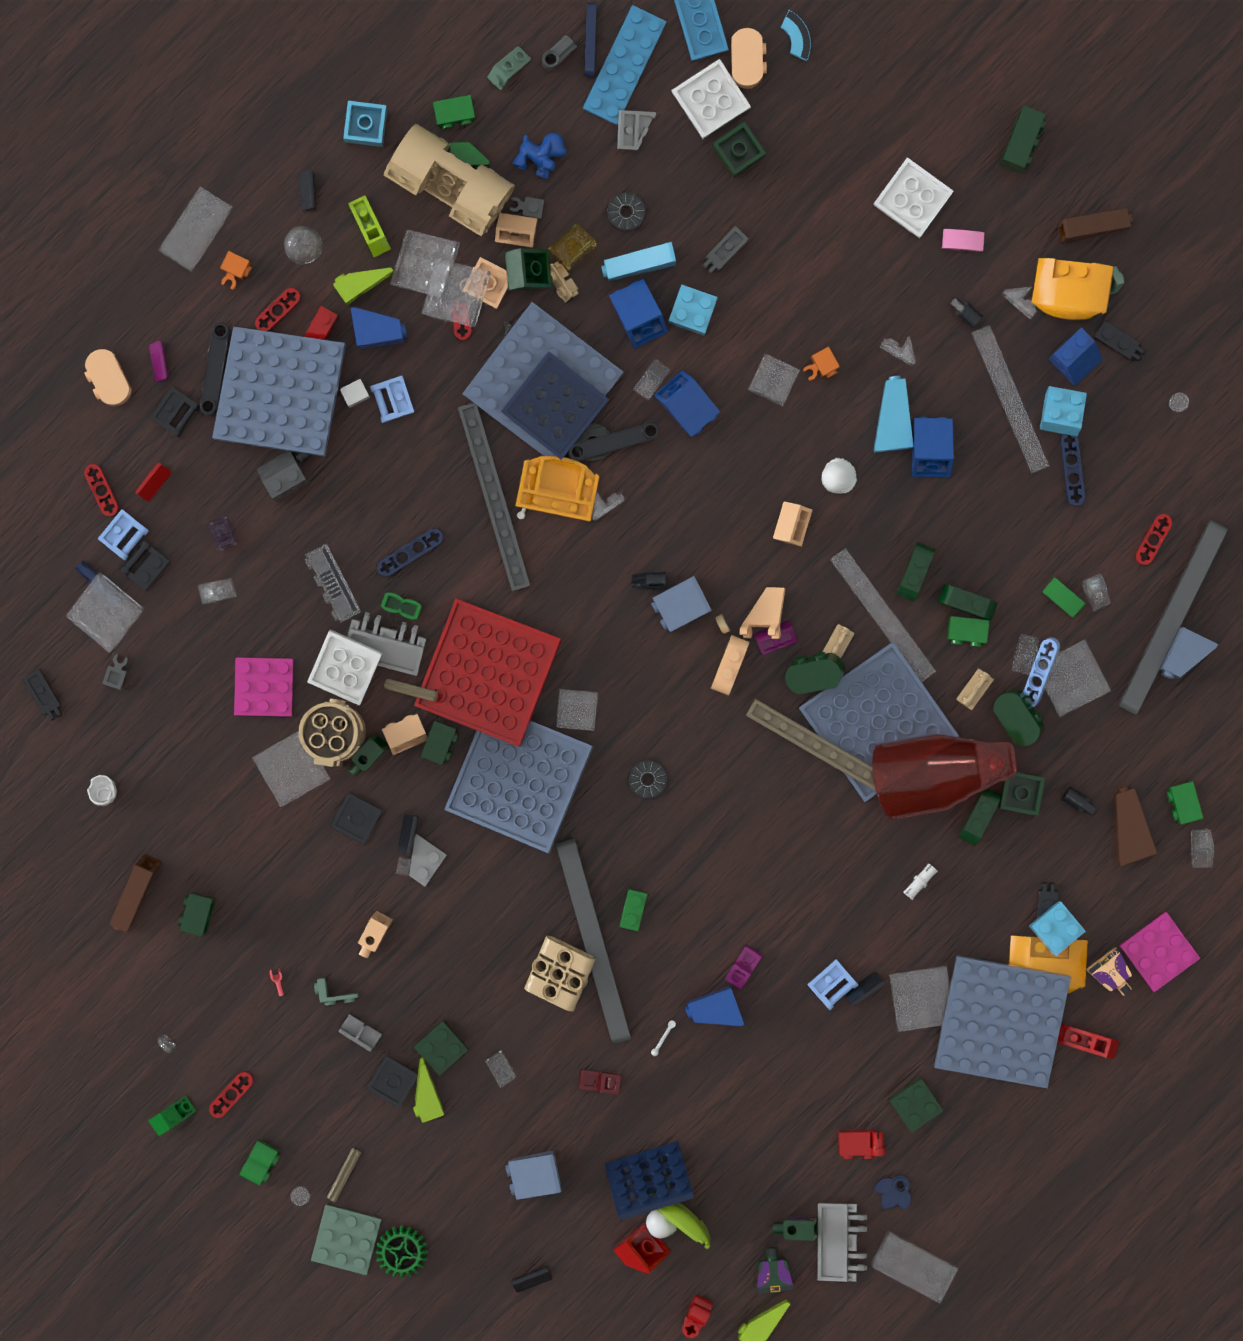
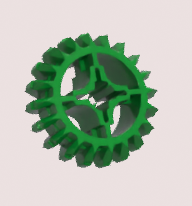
(393, 1249)

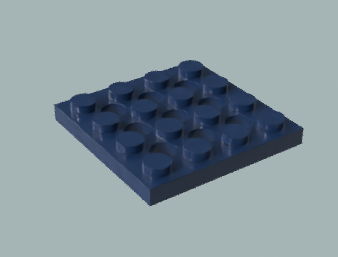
(529, 422)
(663, 1197)

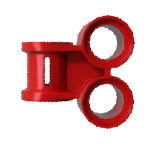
(697, 1316)

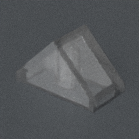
(1025, 654)
(1202, 848)
(501, 1069)

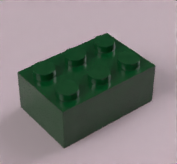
(1023, 140)

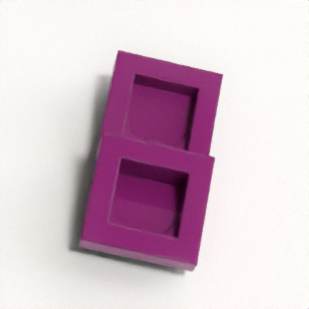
(743, 966)

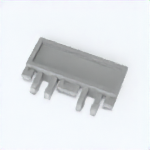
(397, 653)
(836, 1242)

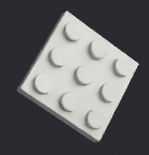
(711, 99)
(913, 197)
(344, 667)

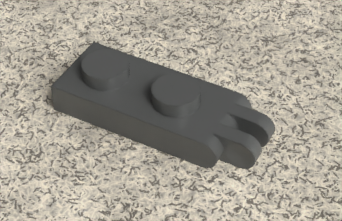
(725, 249)

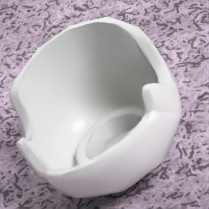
(102, 790)
(659, 1225)

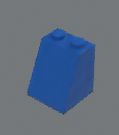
(638, 313)
(376, 330)
(1077, 357)
(687, 403)
(932, 447)
(715, 1008)

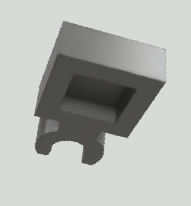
(531, 207)
(115, 675)

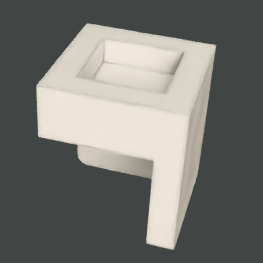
(355, 393)

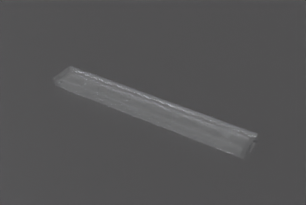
(1010, 399)
(882, 614)

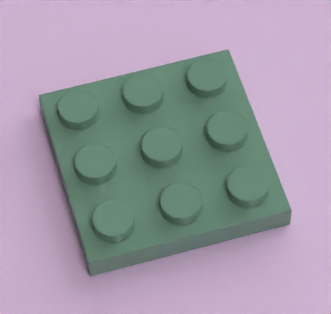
(346, 1239)

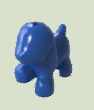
(551, 146)

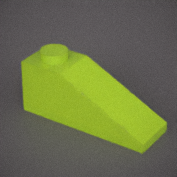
(369, 226)
(358, 283)
(427, 1100)
(763, 1324)

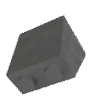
(282, 476)

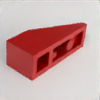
(322, 324)
(1088, 1041)

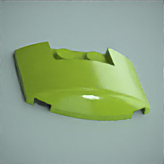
(686, 1222)

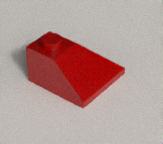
(642, 1250)

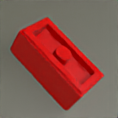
(153, 482)

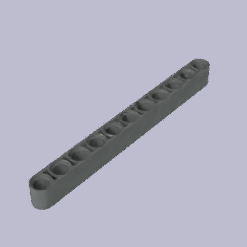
(1173, 616)
(593, 941)

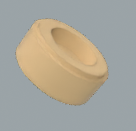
(722, 623)

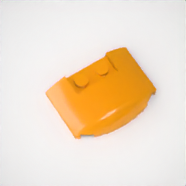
(1072, 288)
(558, 487)
(1033, 954)

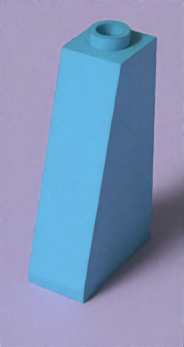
(639, 262)
(894, 418)

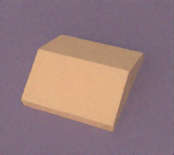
(497, 283)

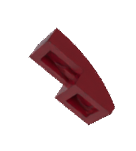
(599, 1081)

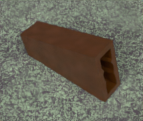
(1094, 225)
(1131, 828)
(135, 893)

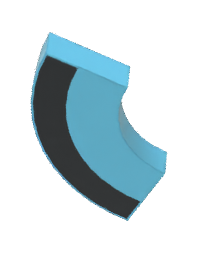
(798, 35)

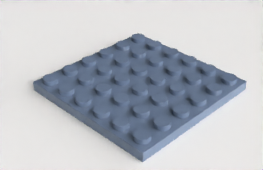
(517, 358)
(279, 391)
(874, 706)
(520, 788)
(1002, 1021)

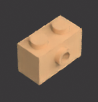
(516, 230)
(792, 524)
(404, 734)

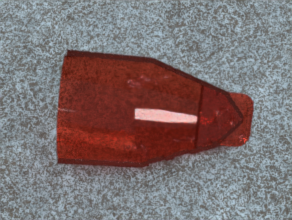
(936, 772)

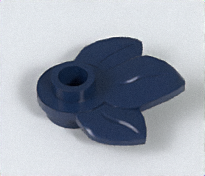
(892, 1194)

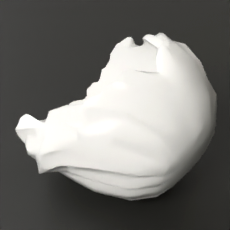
(839, 476)

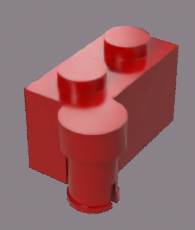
(861, 1143)

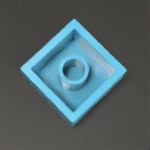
(365, 123)
(692, 310)
(1063, 411)
(1057, 928)

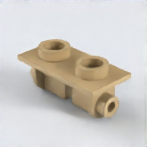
(564, 288)
(839, 641)
(975, 689)

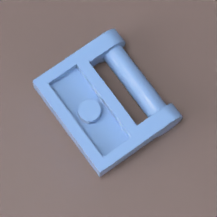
(398, 396)
(117, 532)
(828, 980)

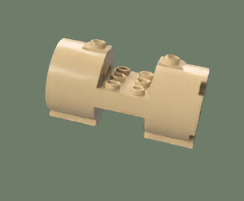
(425, 164)
(331, 741)

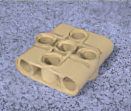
(566, 991)

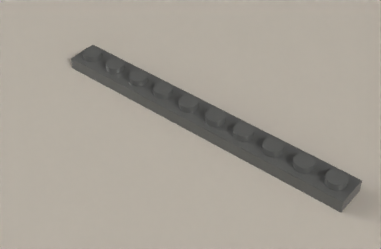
(494, 496)

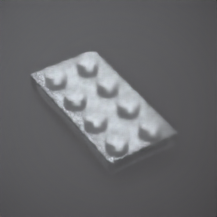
(195, 229)

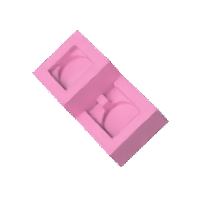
(963, 240)

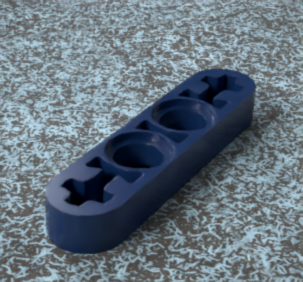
(590, 39)
(1068, 469)
(408, 549)

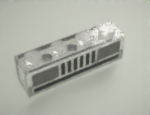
(334, 584)

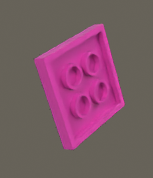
(263, 687)
(1159, 951)

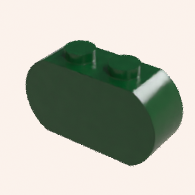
(915, 571)
(967, 602)
(814, 673)
(1019, 717)
(979, 816)

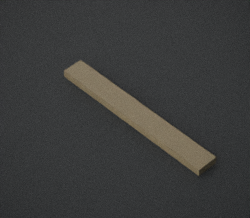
(812, 743)

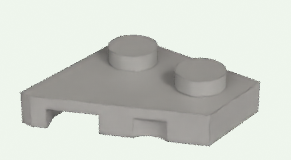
(632, 128)
(425, 860)

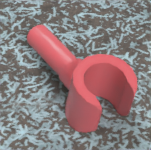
(277, 979)

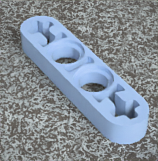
(1042, 673)

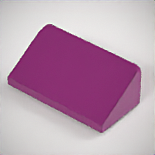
(159, 361)
(767, 644)

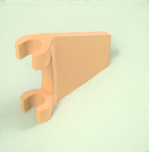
(766, 613)

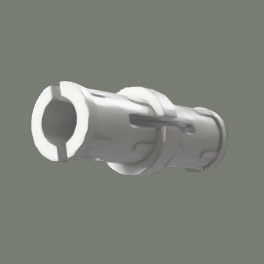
(920, 881)

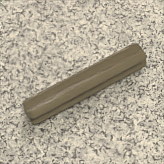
(411, 690)
(344, 1174)

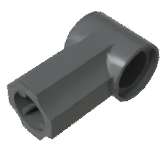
(559, 52)

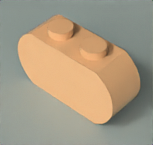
(747, 58)
(107, 377)
(730, 665)

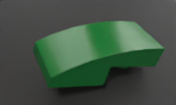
(1064, 597)

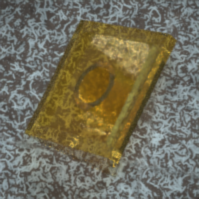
(572, 246)

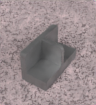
(360, 1032)

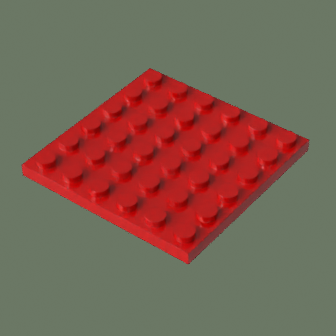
(488, 672)

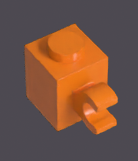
(235, 267)
(824, 363)

